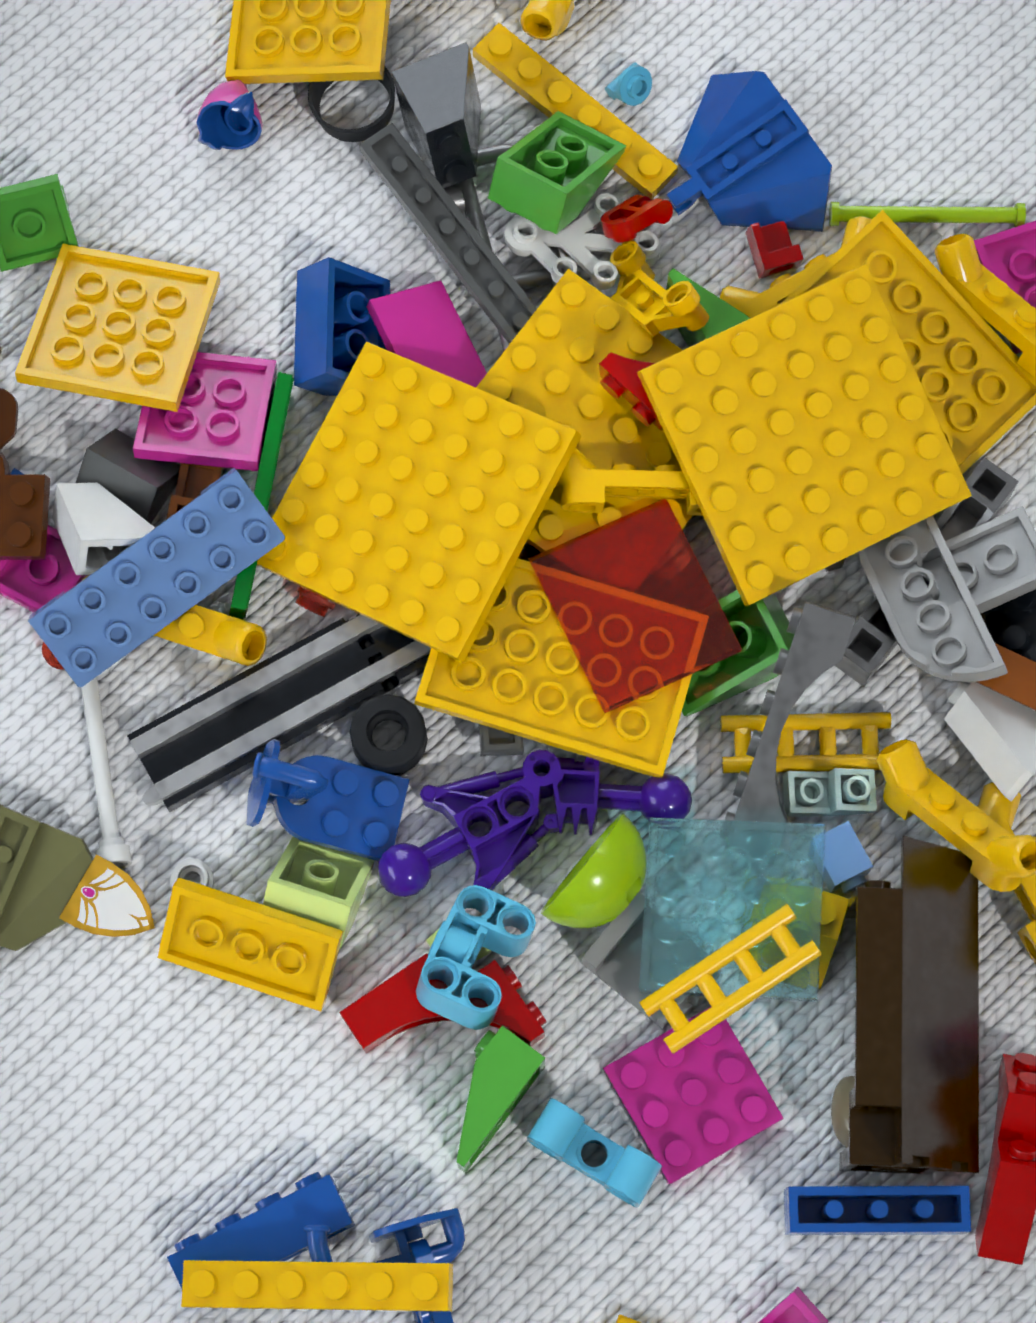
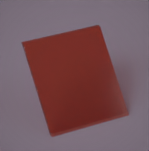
(635, 605)

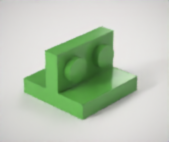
(33, 222)

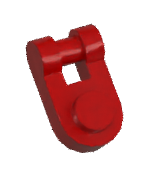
(634, 215)

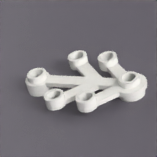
(576, 242)

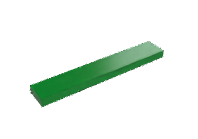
(264, 482)

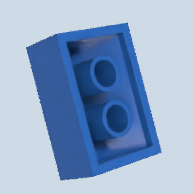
(333, 322)

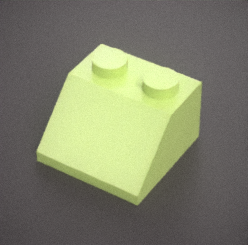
(319, 884)

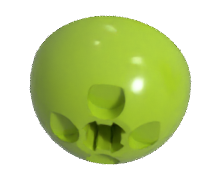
(601, 880)

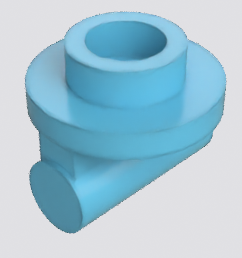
(631, 85)

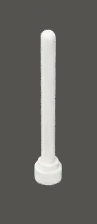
(111, 846)

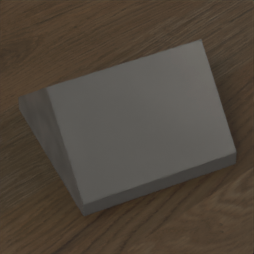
(135, 481)

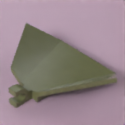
(36, 876)

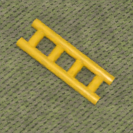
(826, 724)
(758, 981)

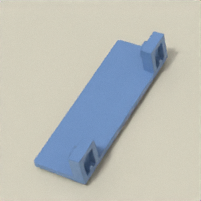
(157, 578)

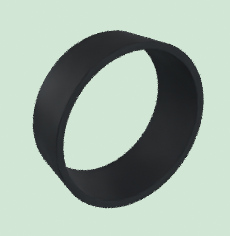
(315, 93)

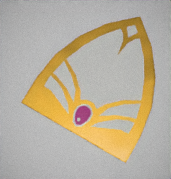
(108, 902)

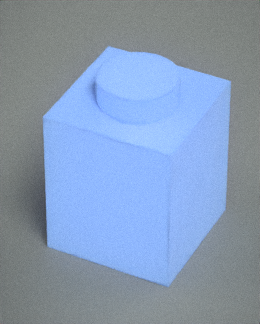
(844, 859)

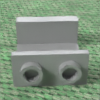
(617, 958)

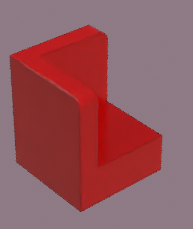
(772, 249)

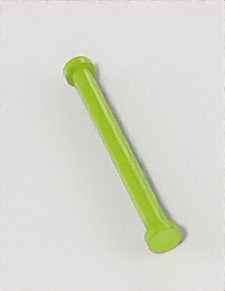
(931, 214)

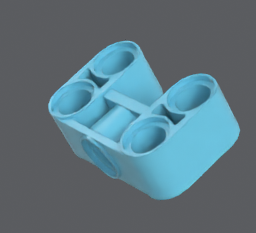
(458, 947)
(563, 1135)

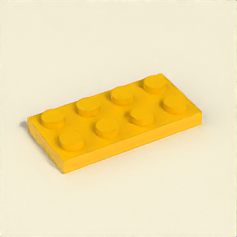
(249, 944)

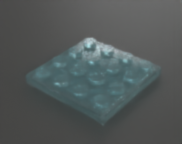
(718, 881)

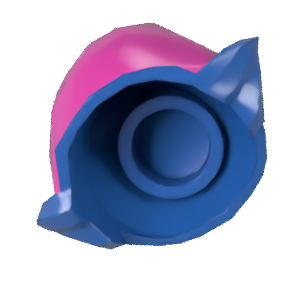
(229, 117)

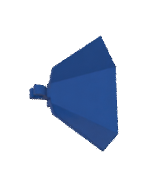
(752, 158)

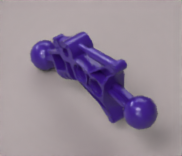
(576, 795)

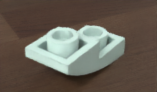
(829, 792)

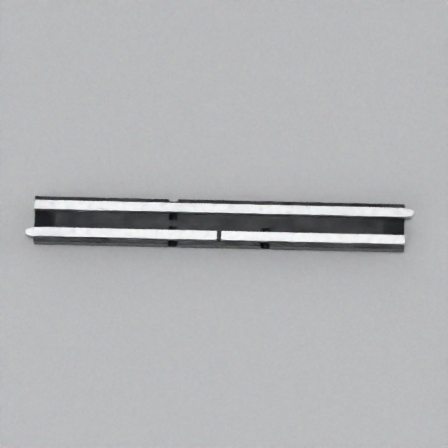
(276, 700)

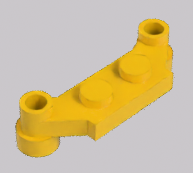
(648, 301)

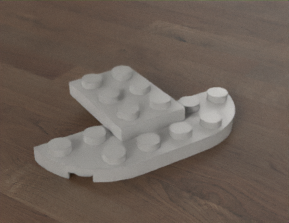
(941, 587)

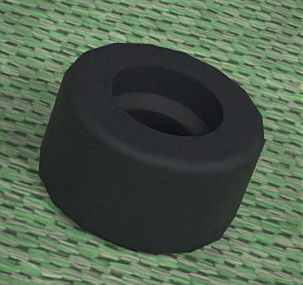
(382, 709)

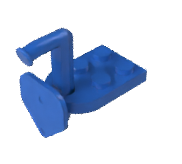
(344, 804)
(412, 1252)

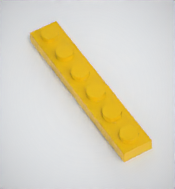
(553, 92)
(317, 1285)

